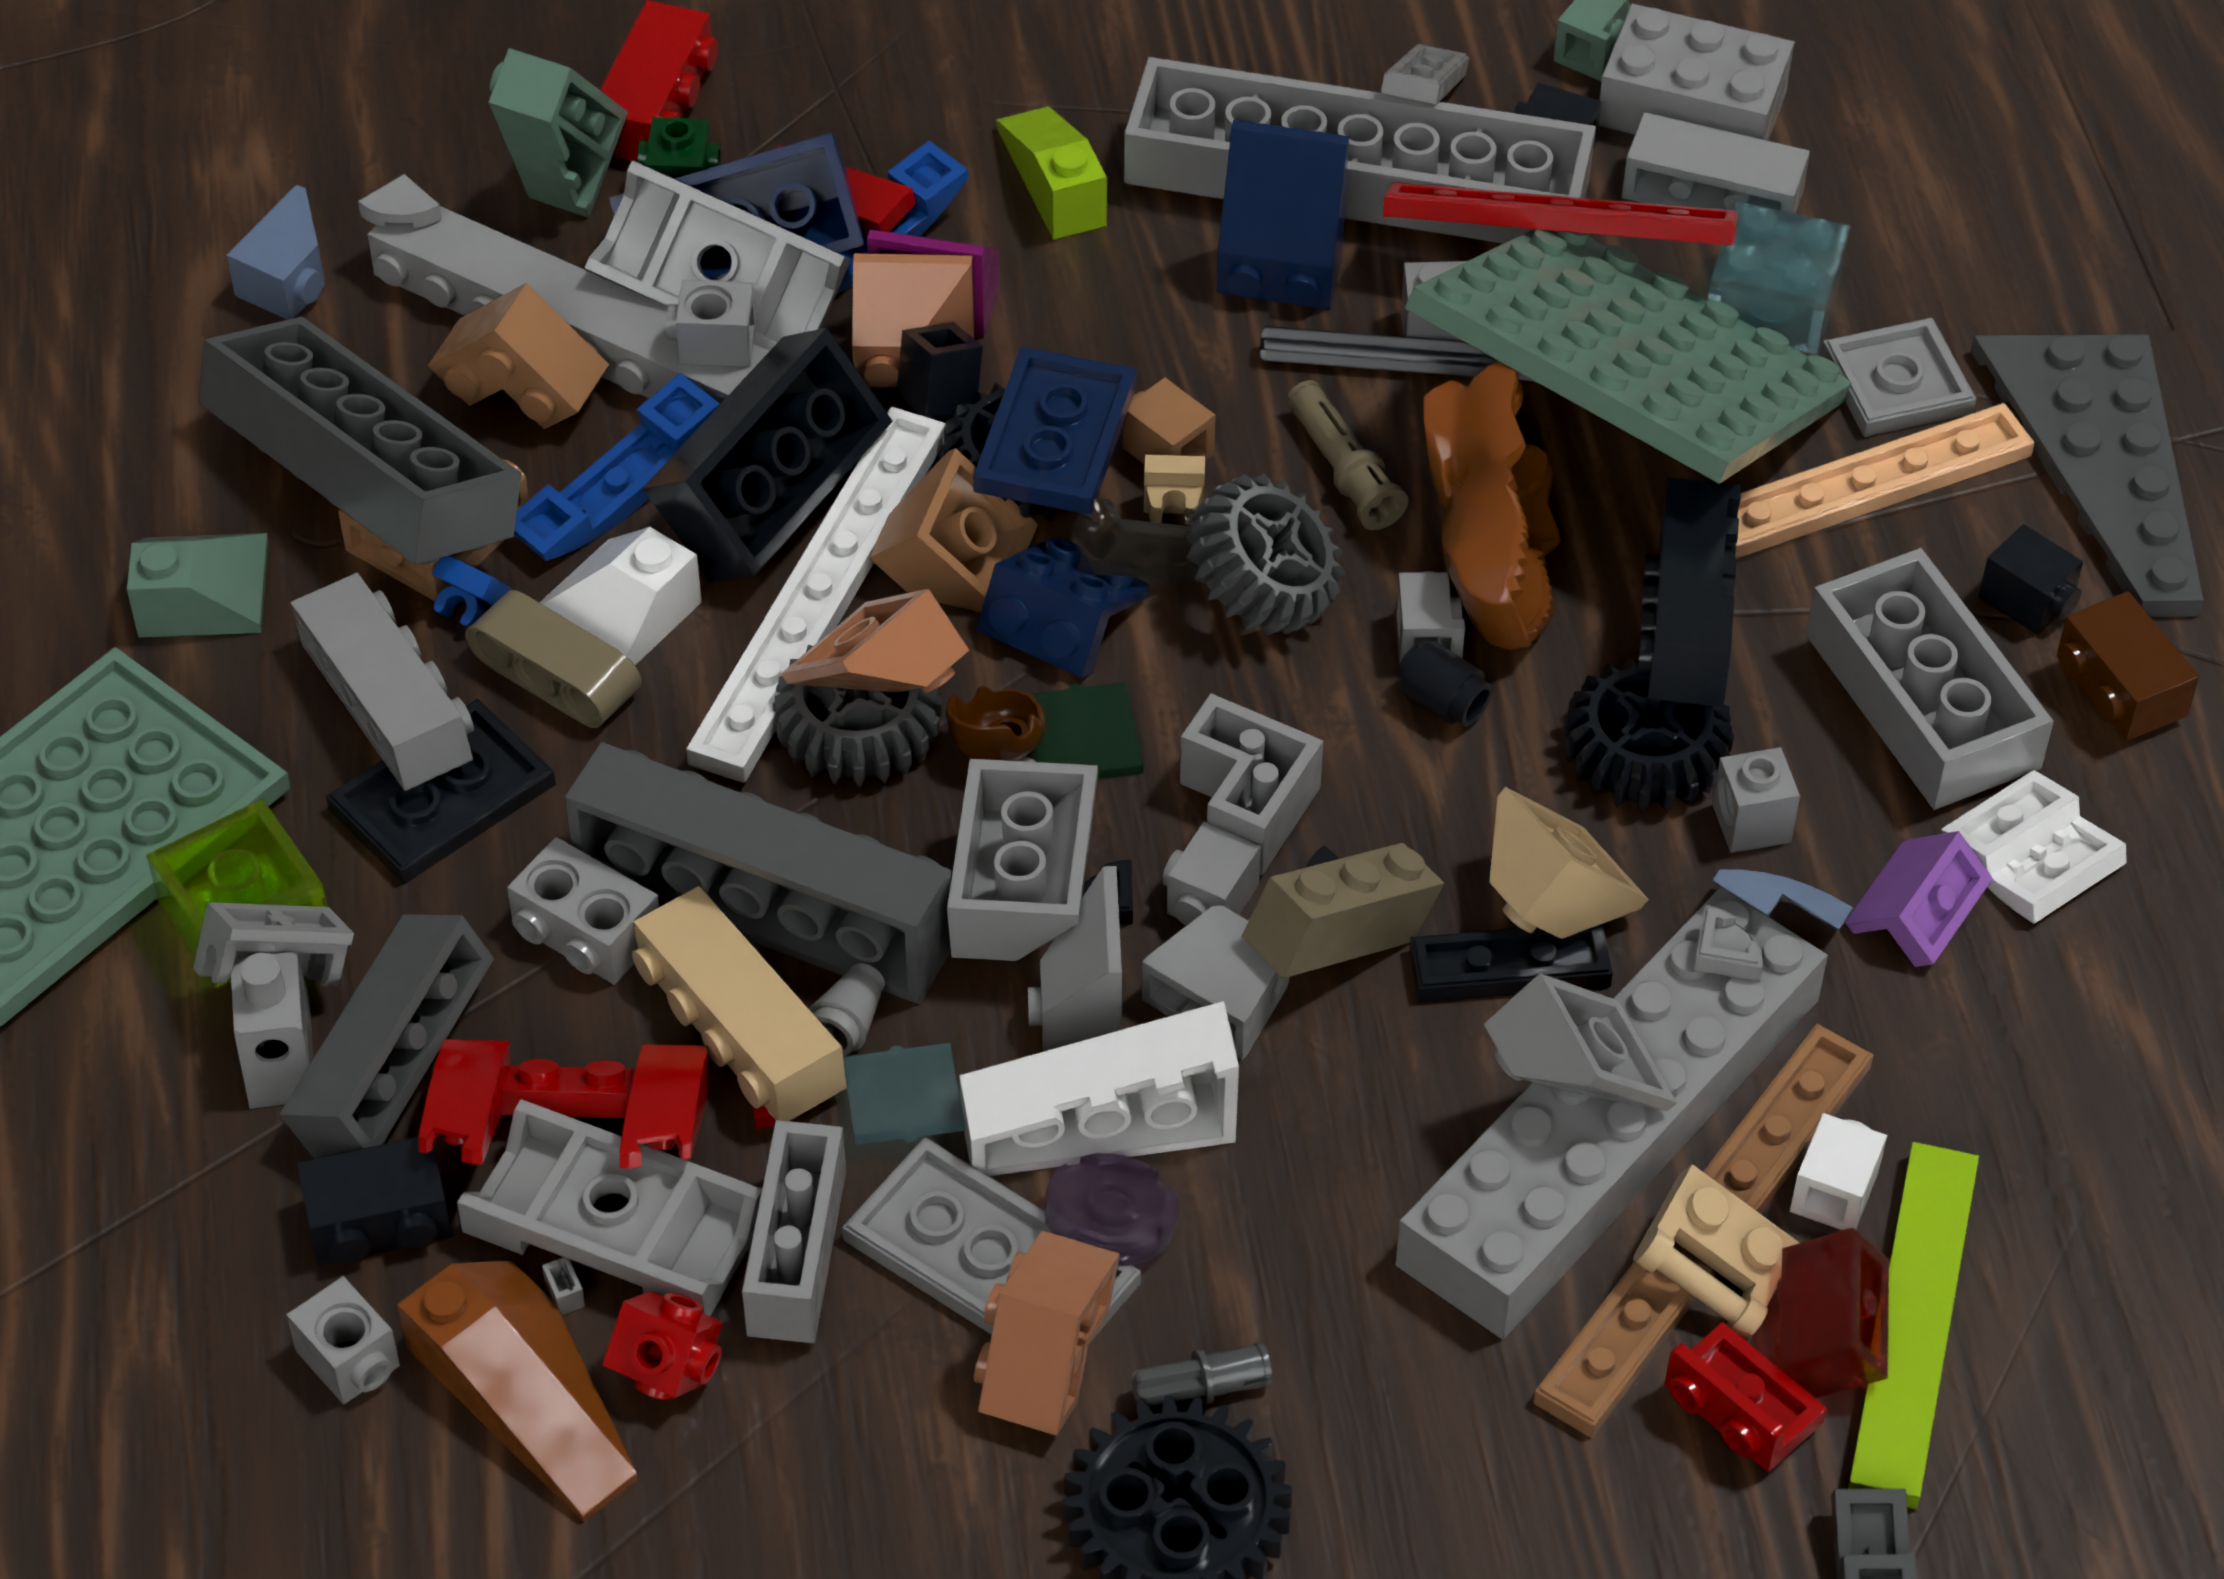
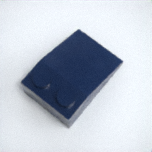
(1283, 214)

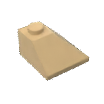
(1555, 871)

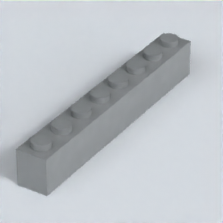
(469, 265)

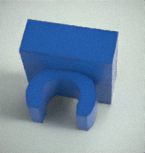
(466, 585)

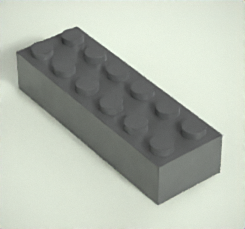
(360, 440)
(768, 869)

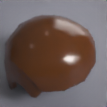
(996, 724)

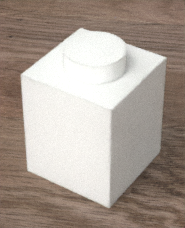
(1838, 1172)

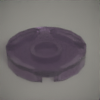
(1112, 1206)

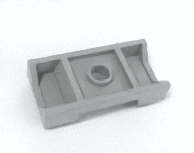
(668, 228)
(674, 1236)

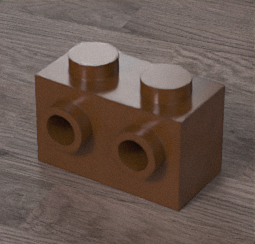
(2127, 666)

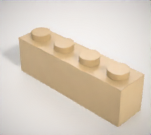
(738, 1006)

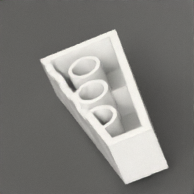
(1111, 1094)

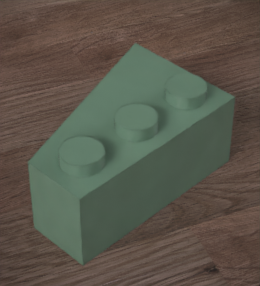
(555, 129)

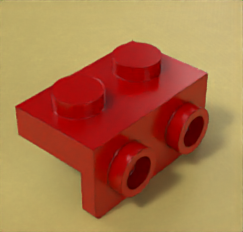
(1743, 1396)

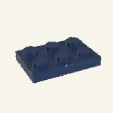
(1055, 430)

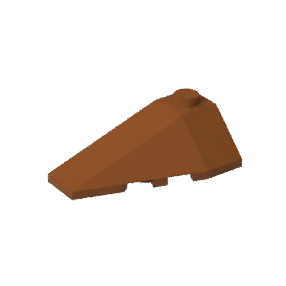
(520, 1373)

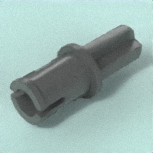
(1204, 1375)

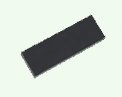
(1505, 962)

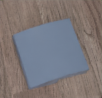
(1765, 890)

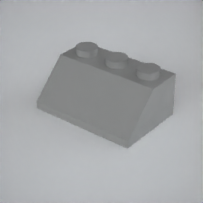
(1019, 856)

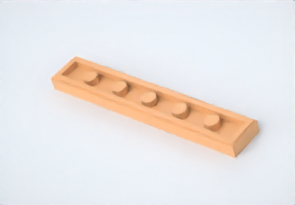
(1879, 477)

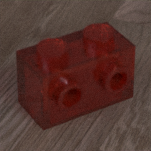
(1833, 1313)

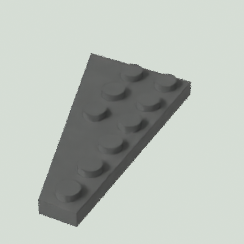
(2108, 446)

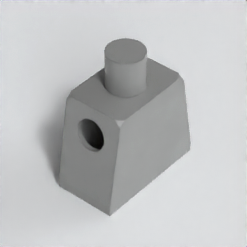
(1213, 965)
(271, 1004)

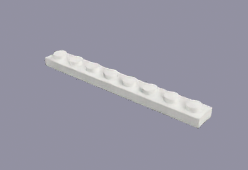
(814, 594)

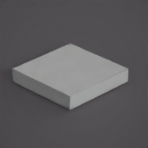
(1900, 377)

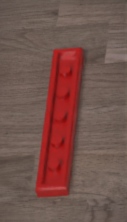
(1561, 213)

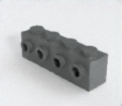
(387, 1035)

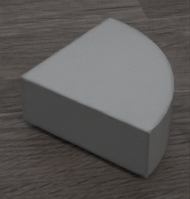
(400, 203)
(1727, 947)

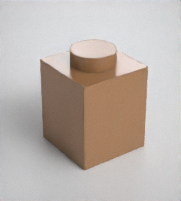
(1167, 423)

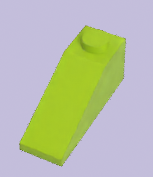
(1057, 171)

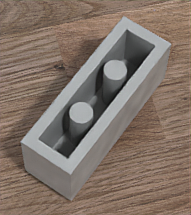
(1711, 167)
(794, 1232)

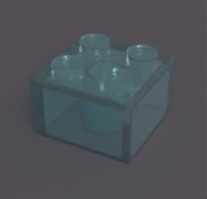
(1782, 272)

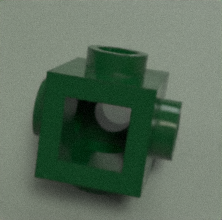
(679, 147)

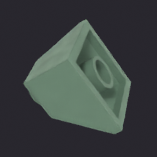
(198, 584)

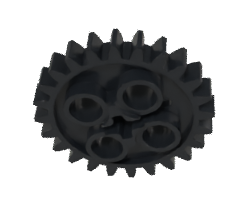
(1177, 1497)

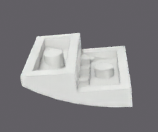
(2038, 845)

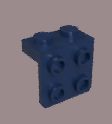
(1055, 604)

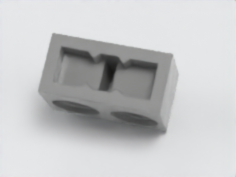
(580, 909)

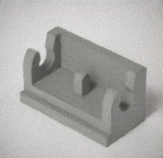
(247, 929)

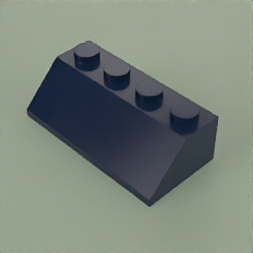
(792, 187)

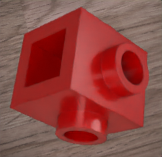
(664, 1344)

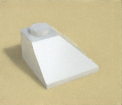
(631, 591)

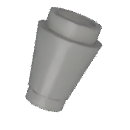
(850, 1006)

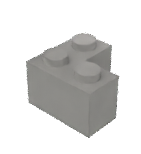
(1253, 770)

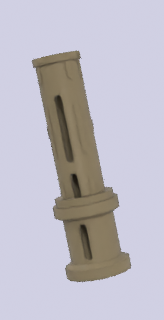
(1356, 470)

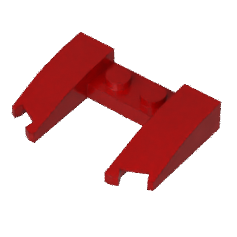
(477, 1085)

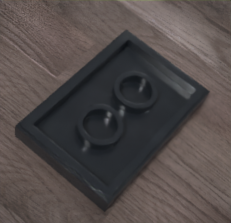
(436, 818)

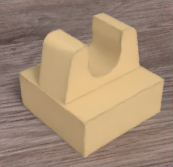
(1172, 484)

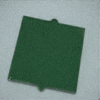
(1091, 729)

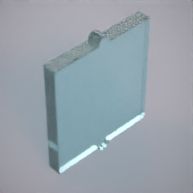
(903, 1094)

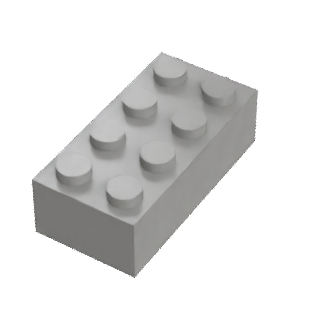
(1928, 678)

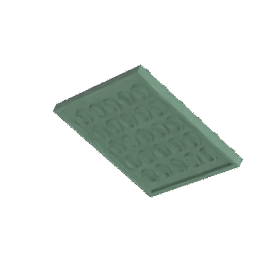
(1634, 348)

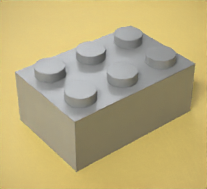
(1694, 74)

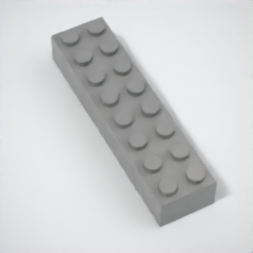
(1187, 111)
(1571, 1162)

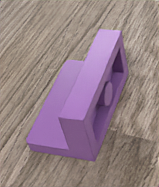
(1923, 895)

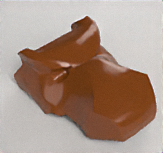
(1493, 504)

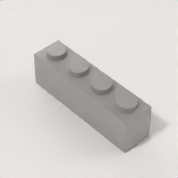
(384, 680)

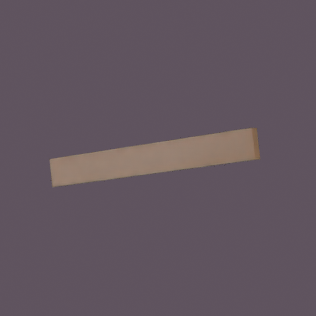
(1750, 1165)

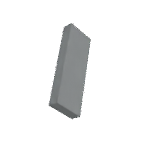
(1425, 74)

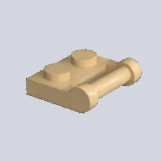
(1726, 1238)

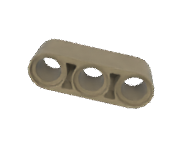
(553, 658)

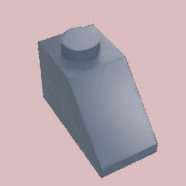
(279, 259)

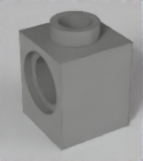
(713, 323)
(1755, 800)
(339, 1317)

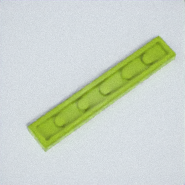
(1922, 1292)

